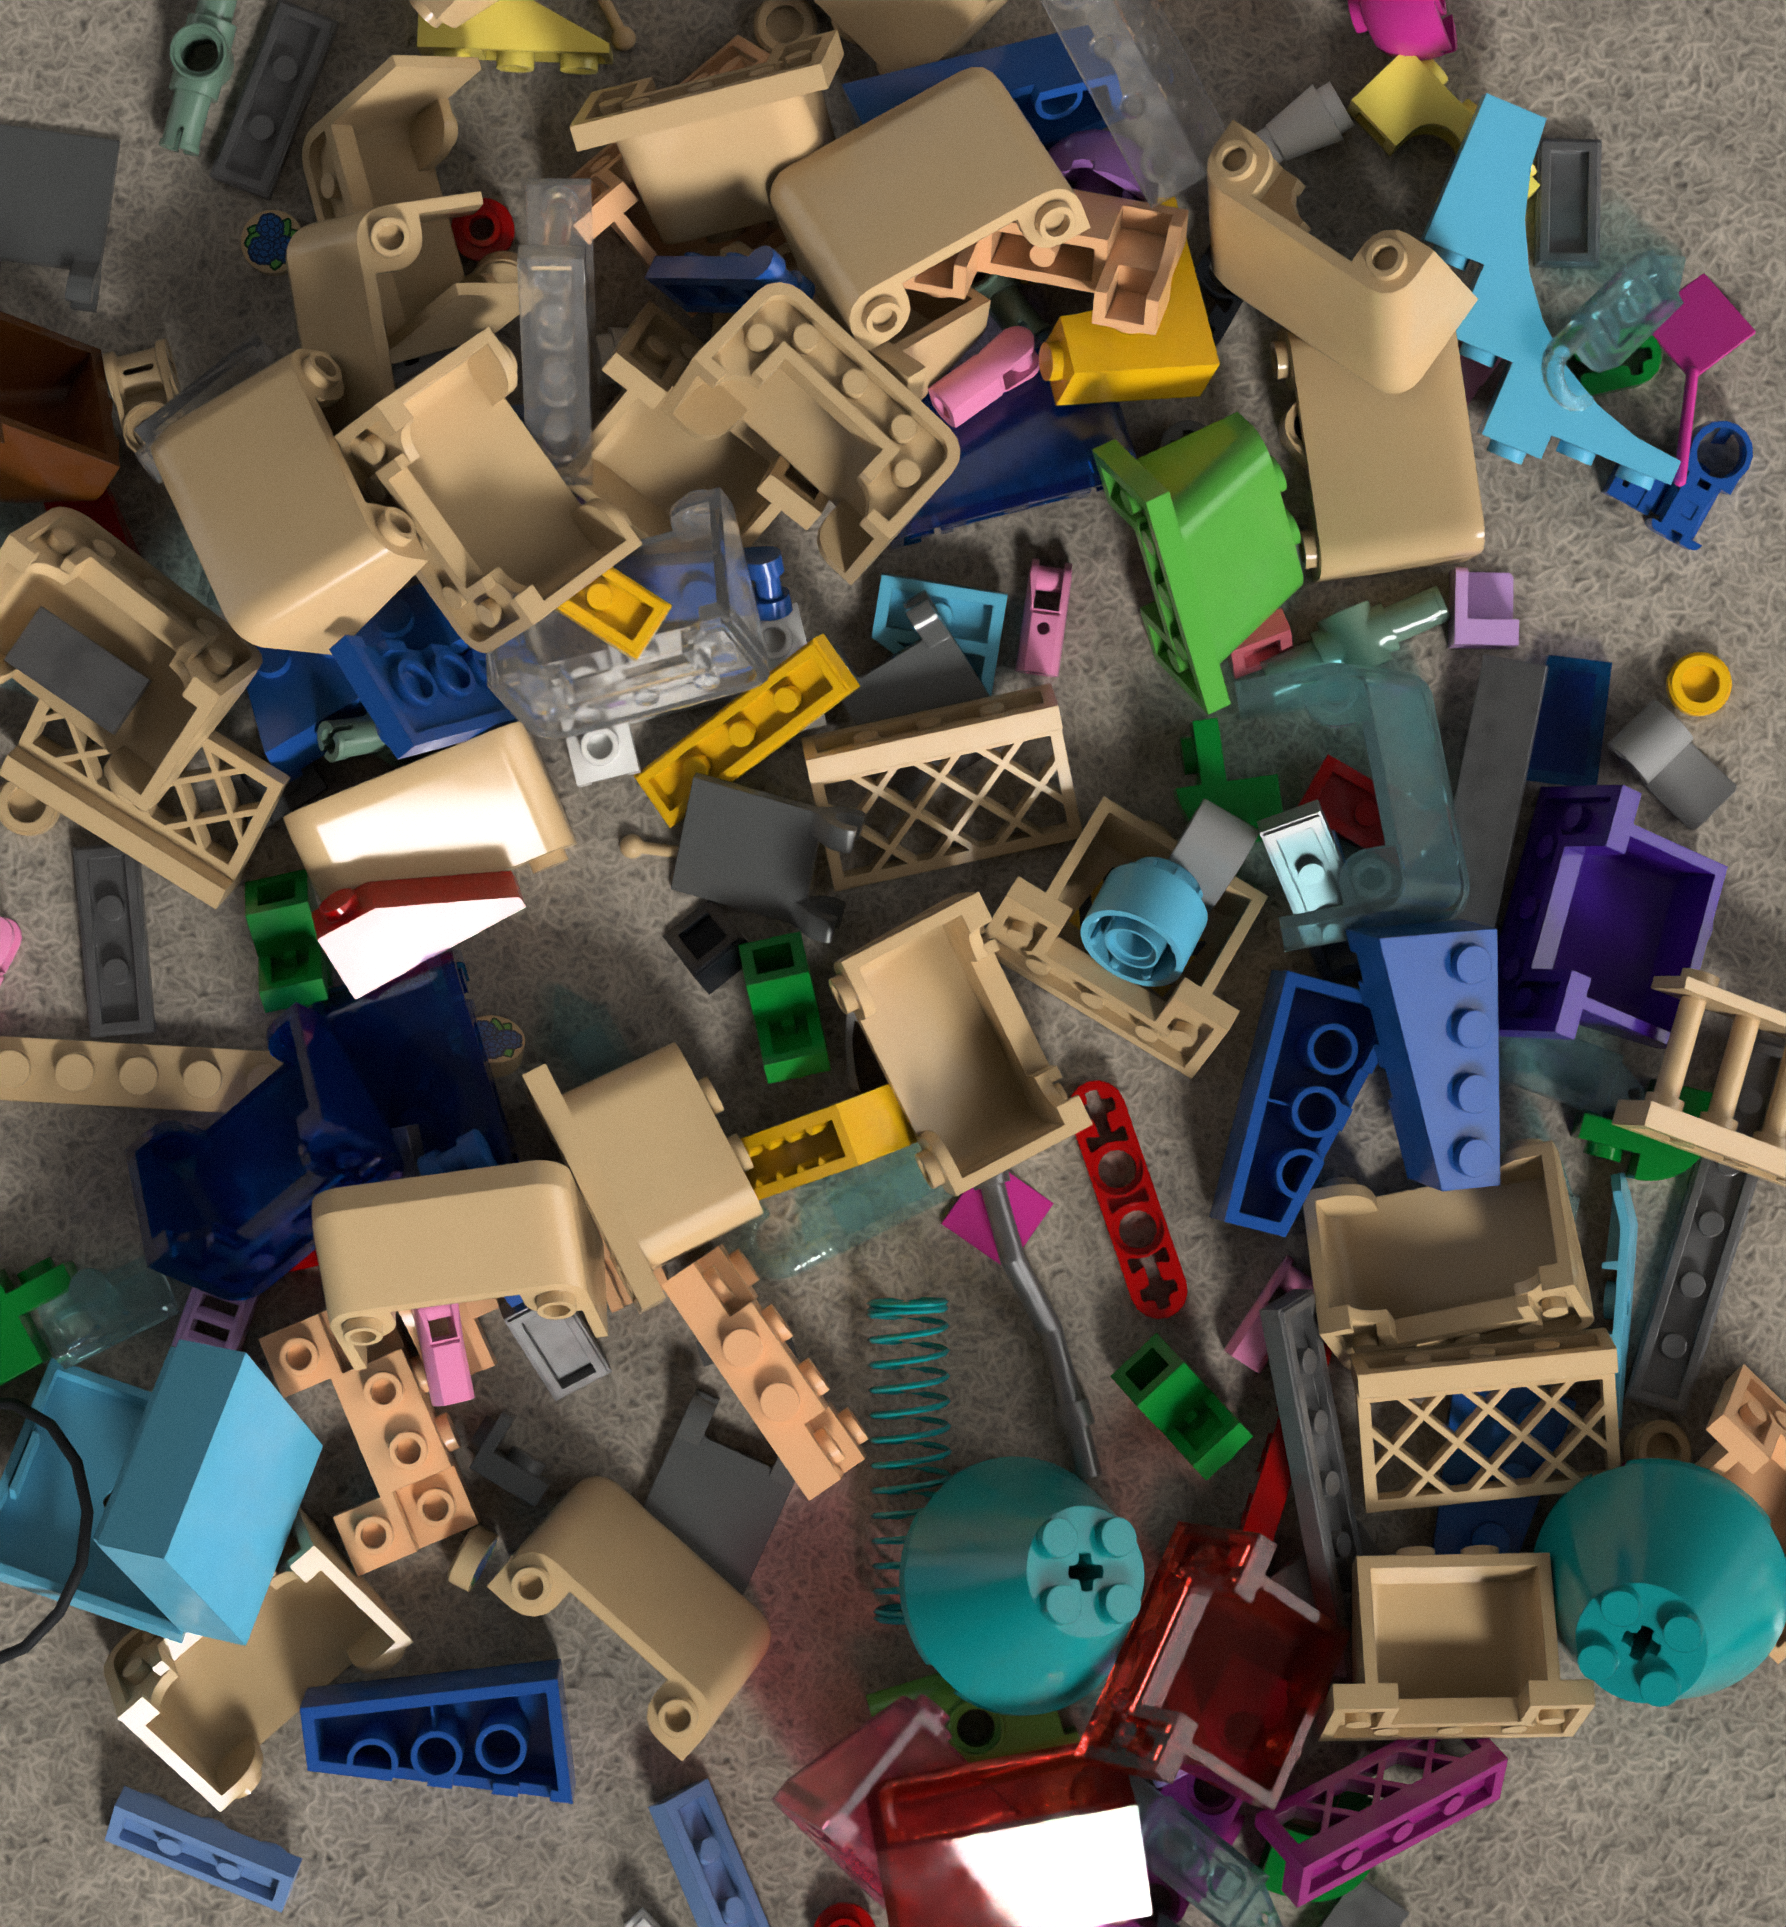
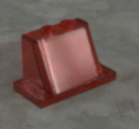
(1215, 1671)

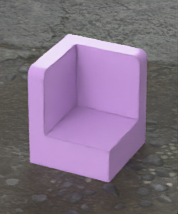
(1481, 610)

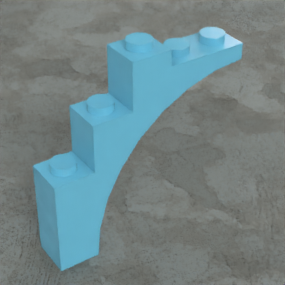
(1484, 222)

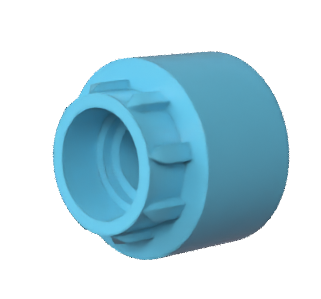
(1145, 921)

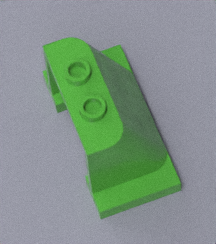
(1210, 544)

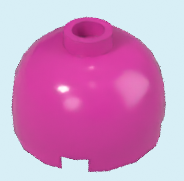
(1406, 26)

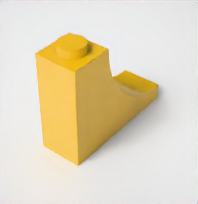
(1106, 365)
(826, 1141)

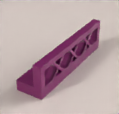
(1388, 1825)

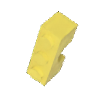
(1412, 101)

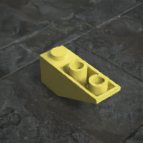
(517, 37)

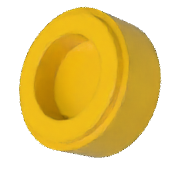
(1698, 684)

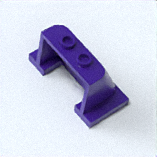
(1599, 918)

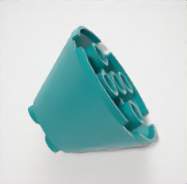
(1664, 1580)
(1019, 1585)

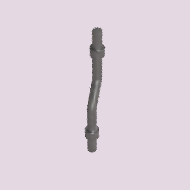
(1073, 1413)

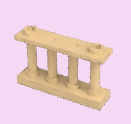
(1714, 1131)

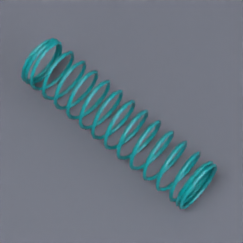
(890, 1310)

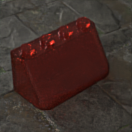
(1010, 1844)

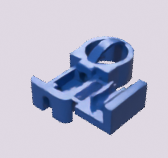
(1685, 506)

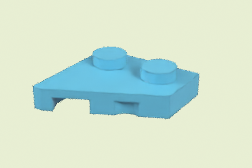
(970, 614)

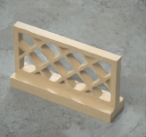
(946, 735)
(167, 844)
(1475, 1368)

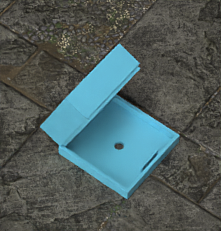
(197, 1485)

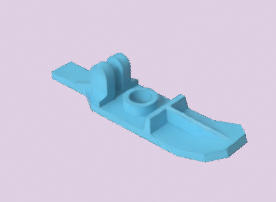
(1619, 1293)

